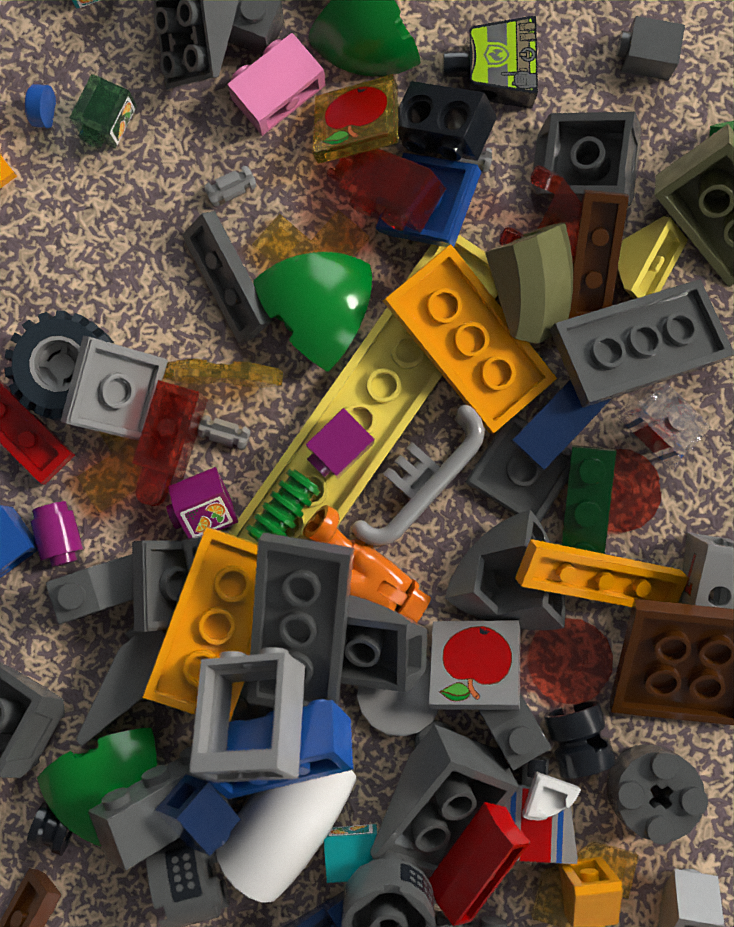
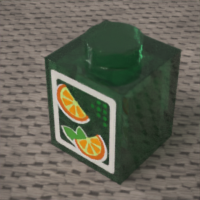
(102, 112)

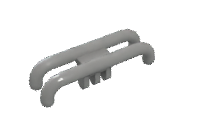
(424, 480)

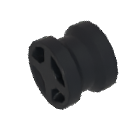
(49, 831)

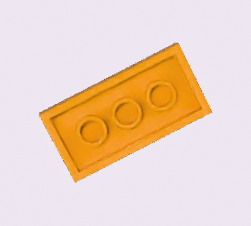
(469, 339)
(208, 619)

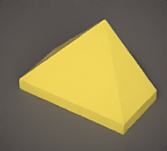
(650, 257)

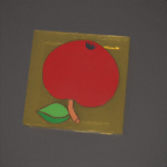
(355, 119)

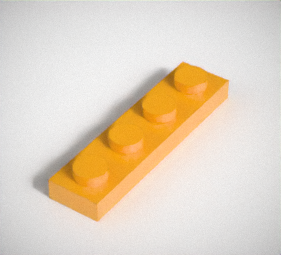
(597, 575)

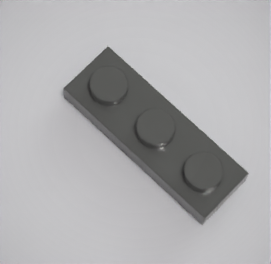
(226, 276)

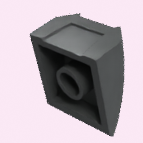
(591, 151)
(382, 647)
(26, 721)

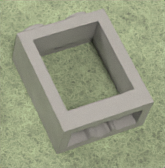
(212, 715)

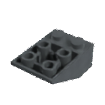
(192, 38)

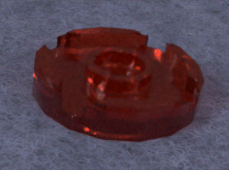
(639, 484)
(555, 658)

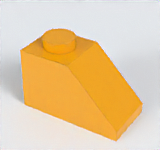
(590, 893)

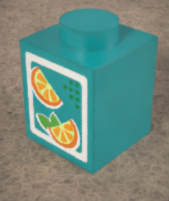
(347, 850)

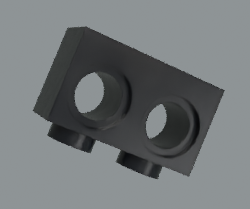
(445, 121)

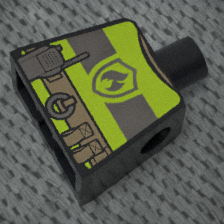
(499, 61)

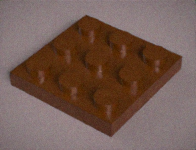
(677, 663)

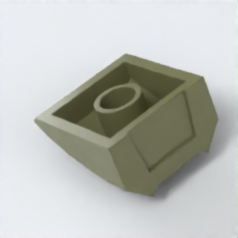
(534, 281)

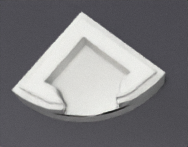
(548, 797)

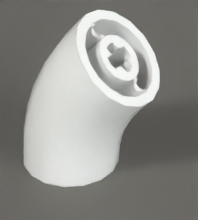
(281, 834)

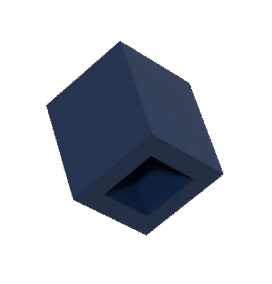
(198, 814)

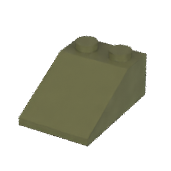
(701, 198)

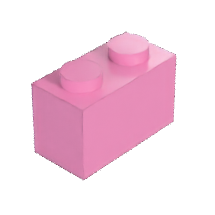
(276, 83)

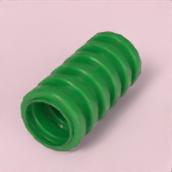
(284, 506)

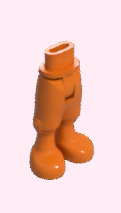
(372, 573)

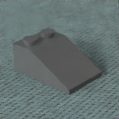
(440, 795)

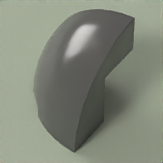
(487, 583)

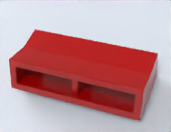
(477, 863)

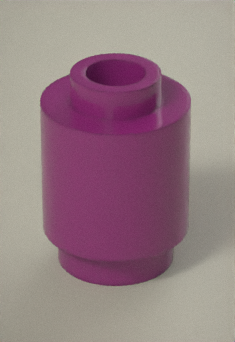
(56, 533)

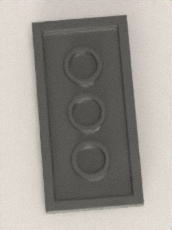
(641, 342)
(302, 609)

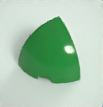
(364, 37)
(319, 301)
(82, 779)

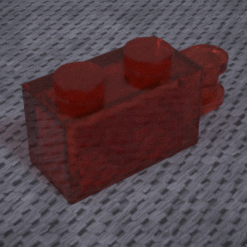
(390, 187)
(167, 440)

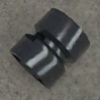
(580, 741)

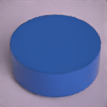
(40, 105)

